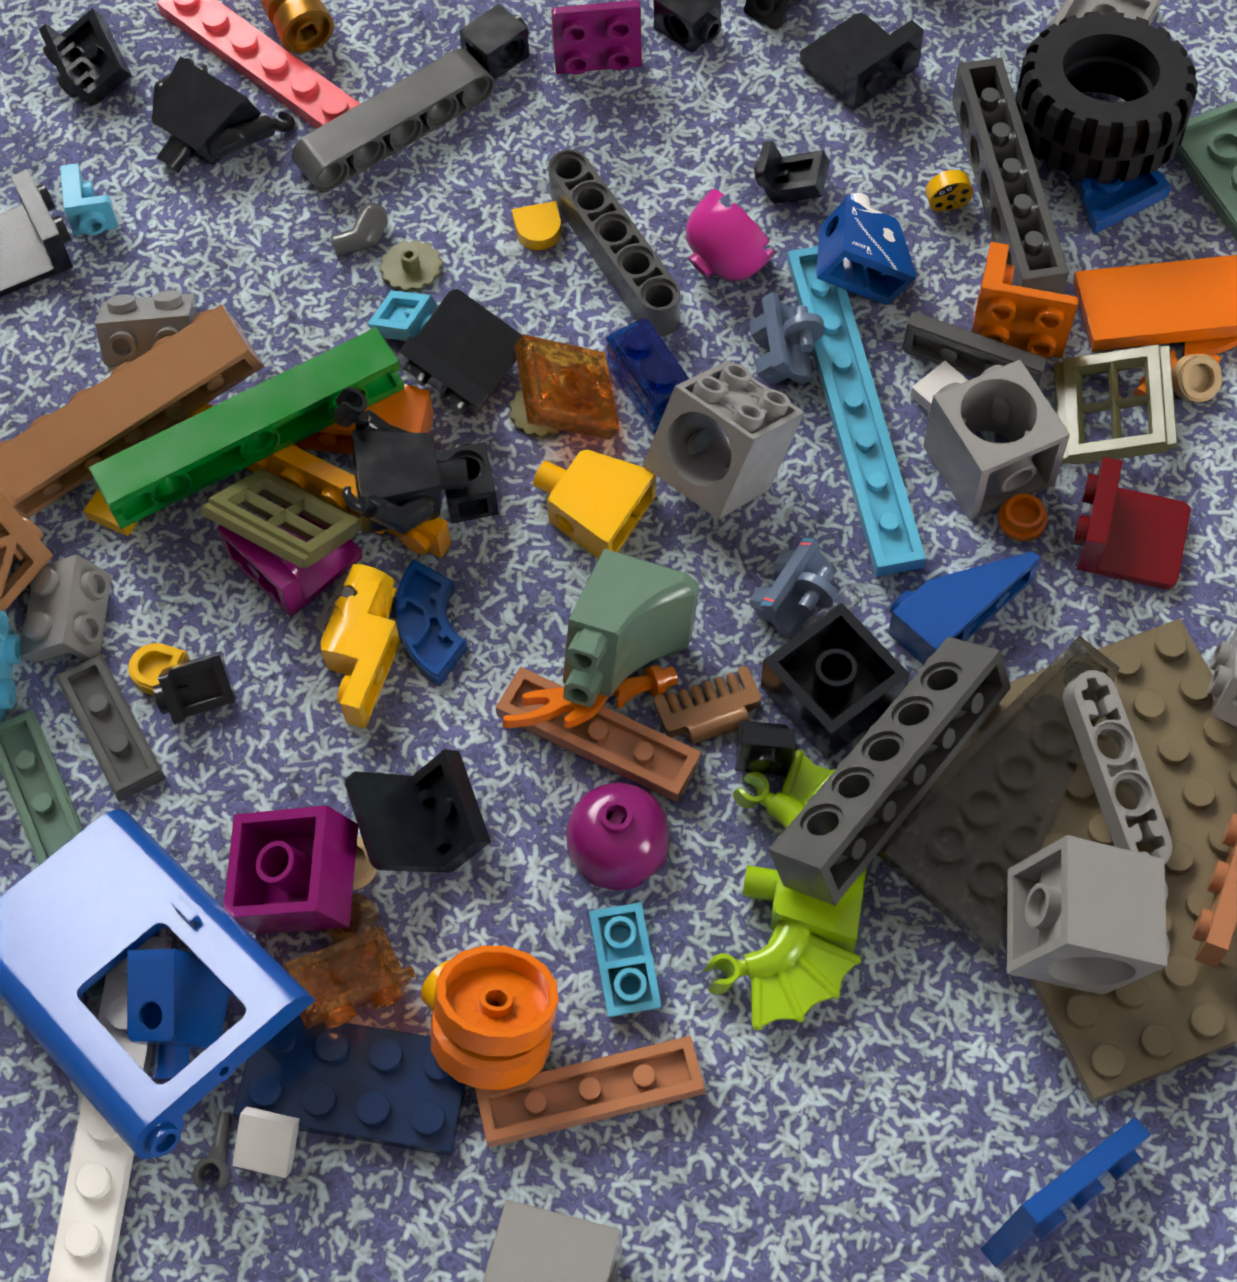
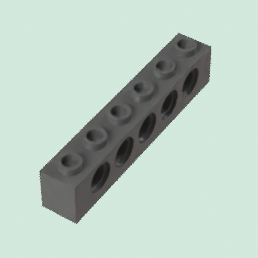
(1008, 175)
(890, 770)

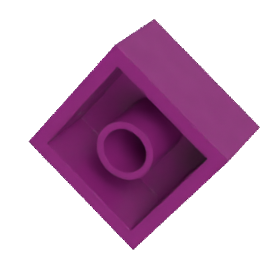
(291, 870)

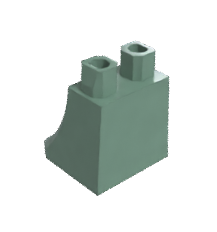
(623, 622)

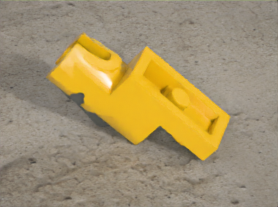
(359, 639)

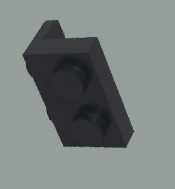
(86, 58)

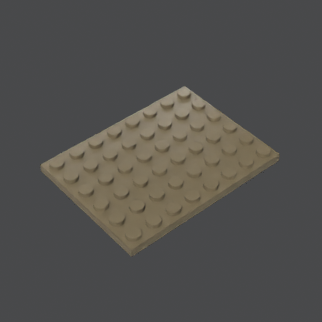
(1193, 771)

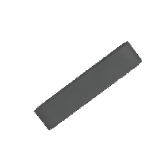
(392, 119)
(614, 241)

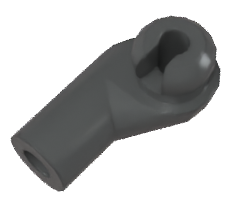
(365, 233)

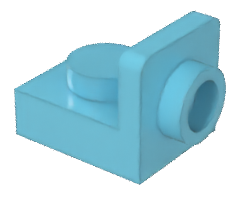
(84, 209)
(403, 314)

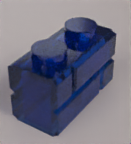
(644, 369)

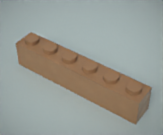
(125, 409)

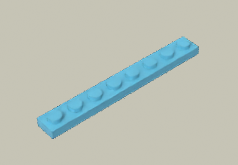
(858, 422)

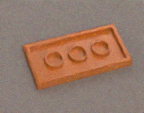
(1158, 302)

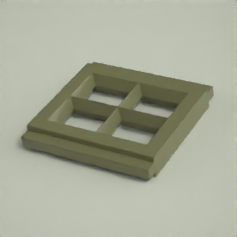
(1158, 399)
(225, 511)

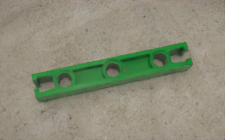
(244, 428)

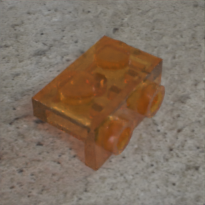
(350, 977)

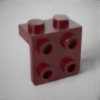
(1130, 531)

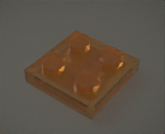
(566, 387)

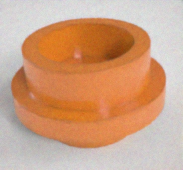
(1022, 517)

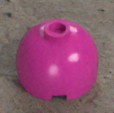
(725, 240)

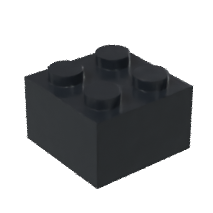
(833, 680)

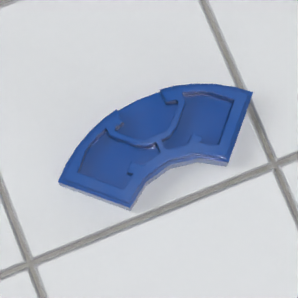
(424, 622)

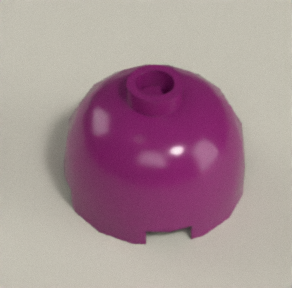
(617, 836)

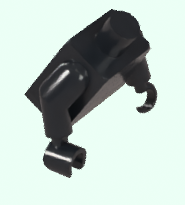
(206, 117)
(393, 470)

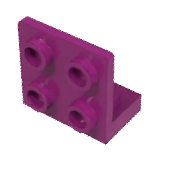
(597, 37)
(282, 580)

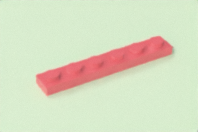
(259, 59)

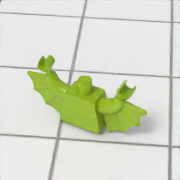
(810, 937)

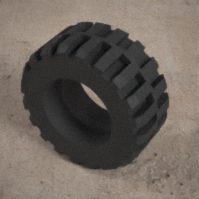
(1111, 58)

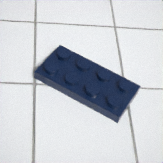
(356, 1085)

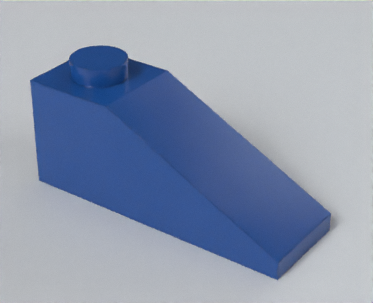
(957, 603)

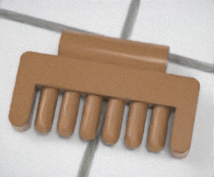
(710, 717)

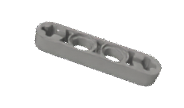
(1108, 772)

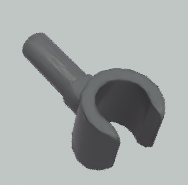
(216, 1155)

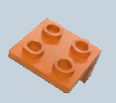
(1021, 315)

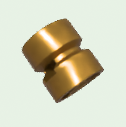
(300, 23)

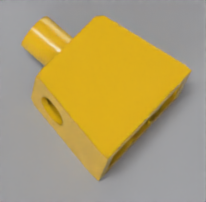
(596, 499)

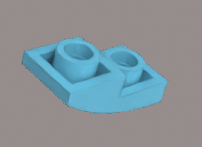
(624, 959)

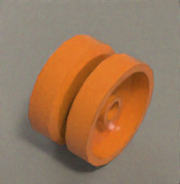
(493, 1017)

